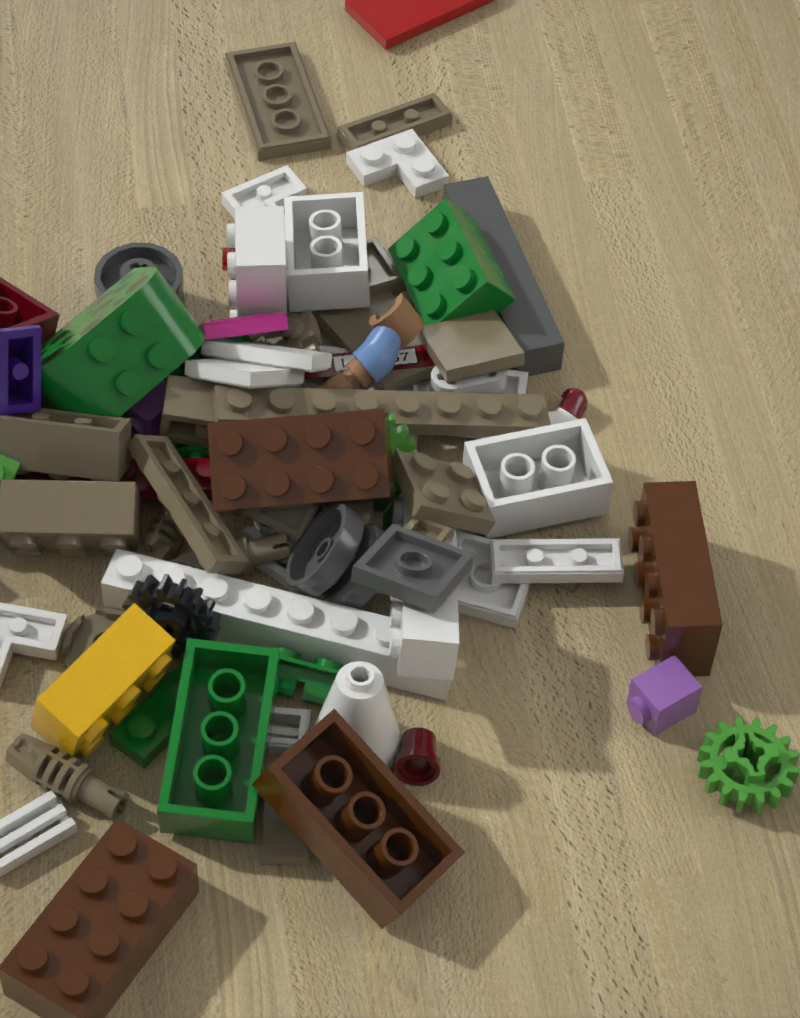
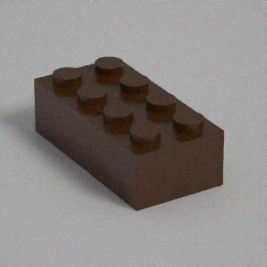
(301, 461)
(675, 576)
(358, 819)
(100, 927)

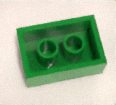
(450, 266)

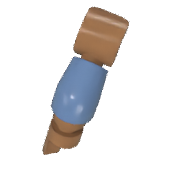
(381, 347)

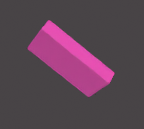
(244, 325)

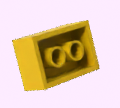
(103, 683)

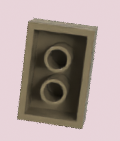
(70, 516)

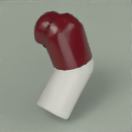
(571, 406)

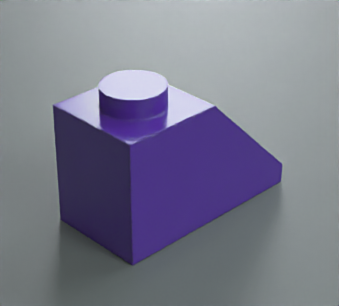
(20, 369)

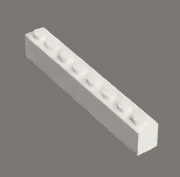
(276, 618)

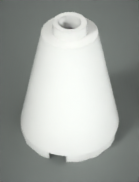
(365, 705)

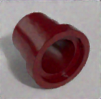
(418, 758)

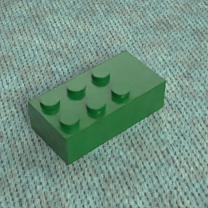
(219, 740)

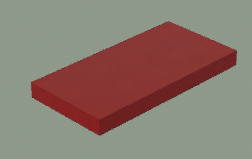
(400, 20)

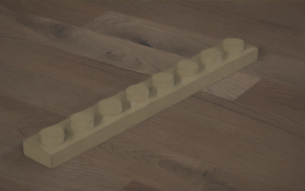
(421, 410)

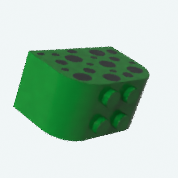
(118, 347)

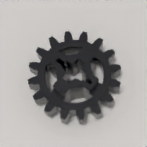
(176, 609)

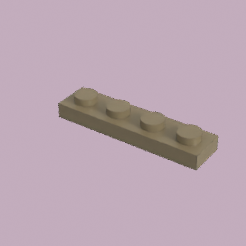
(187, 505)

